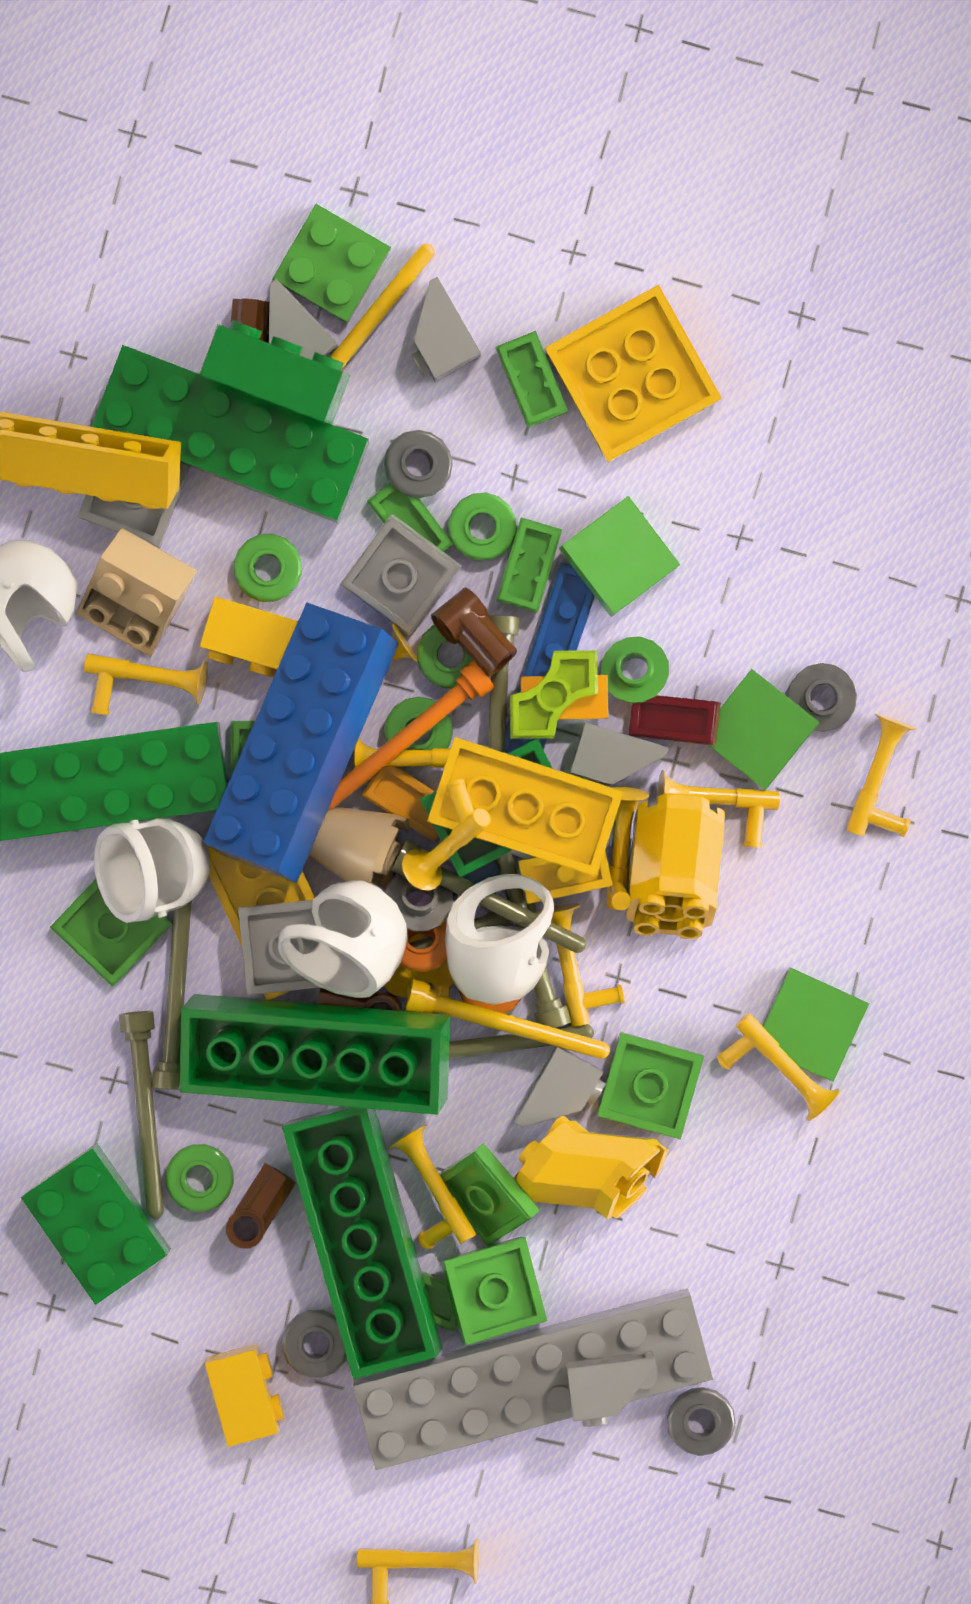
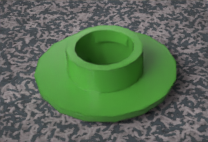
(460, 526)
(273, 589)
(429, 662)
(639, 689)
(411, 708)
(204, 1156)

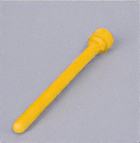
(383, 303)
(425, 1000)

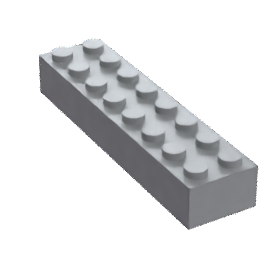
(522, 1379)

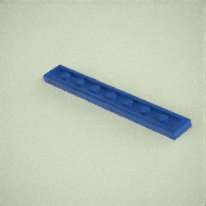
(558, 631)

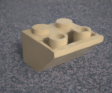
(135, 591)

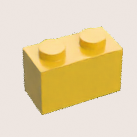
(246, 635)
(244, 1394)

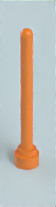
(469, 685)

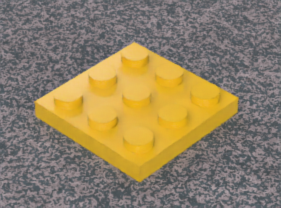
(633, 373)

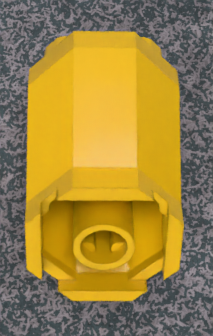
(675, 866)
(589, 1168)

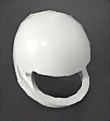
(32, 586)
(149, 868)
(358, 940)
(498, 960)

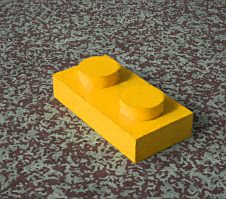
(561, 879)

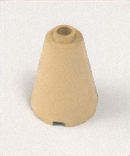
(359, 844)

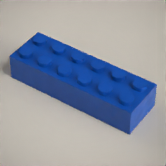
(301, 742)

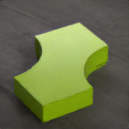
(569, 678)

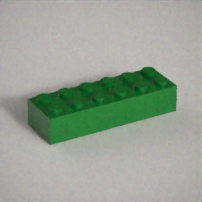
(234, 433)
(111, 780)
(315, 1054)
(362, 1239)

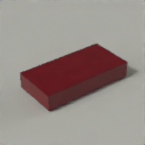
(676, 720)

